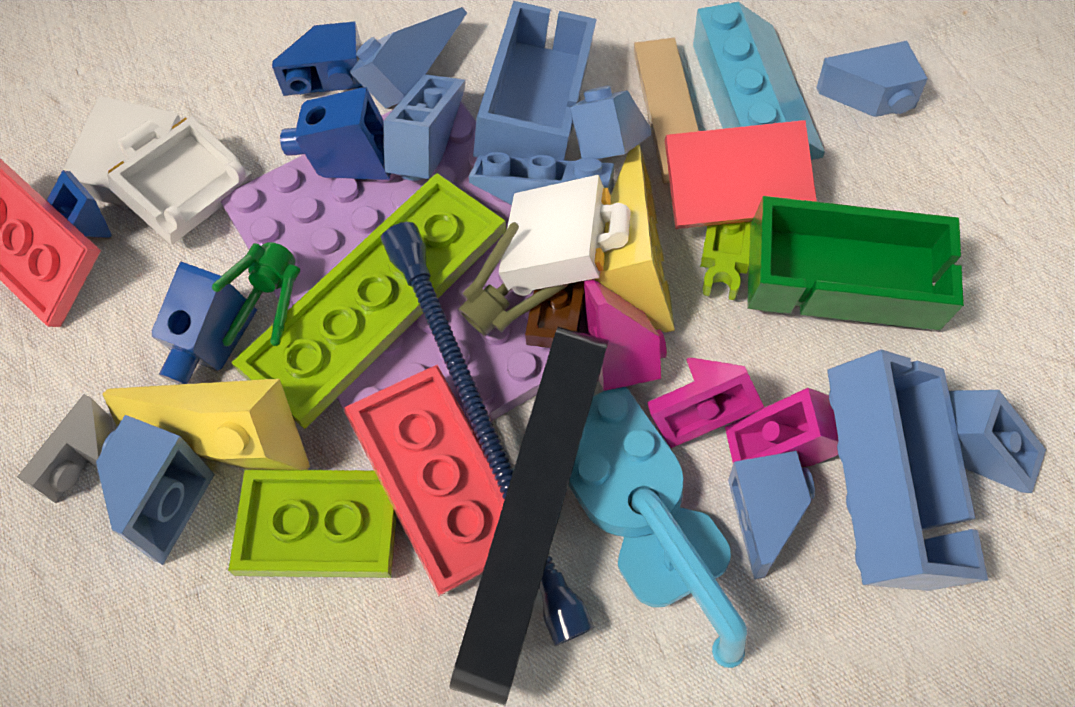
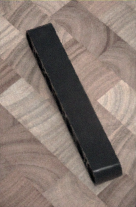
(528, 518)

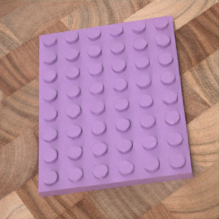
(330, 217)

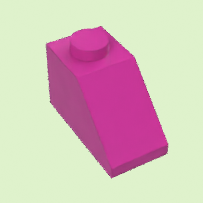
(633, 343)
(792, 424)

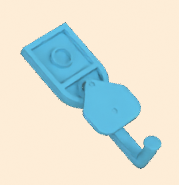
(664, 546)

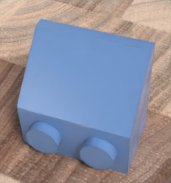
(150, 485)

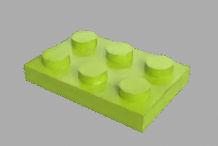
(313, 525)

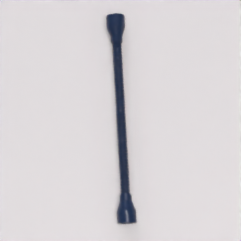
(562, 608)

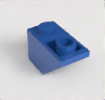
(320, 60)

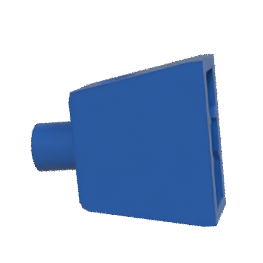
(340, 136)
(195, 323)

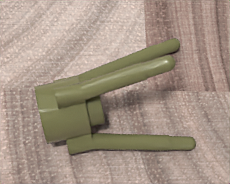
(487, 307)

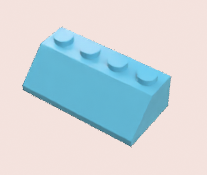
(748, 71)

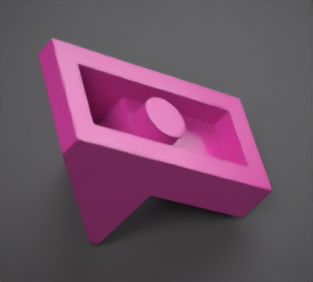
(714, 399)

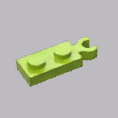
(726, 256)

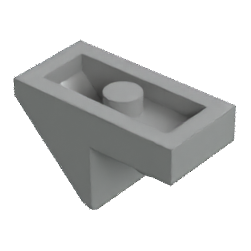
(68, 450)

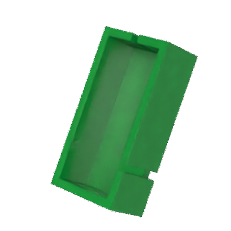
(855, 263)

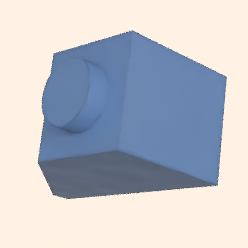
(874, 79)
(608, 123)
(996, 439)
(769, 503)

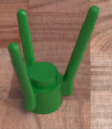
(269, 269)

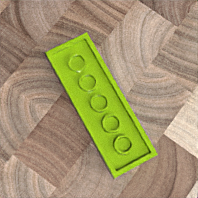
(367, 301)

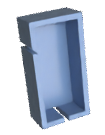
(532, 86)
(903, 473)

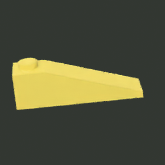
(636, 267)
(220, 421)

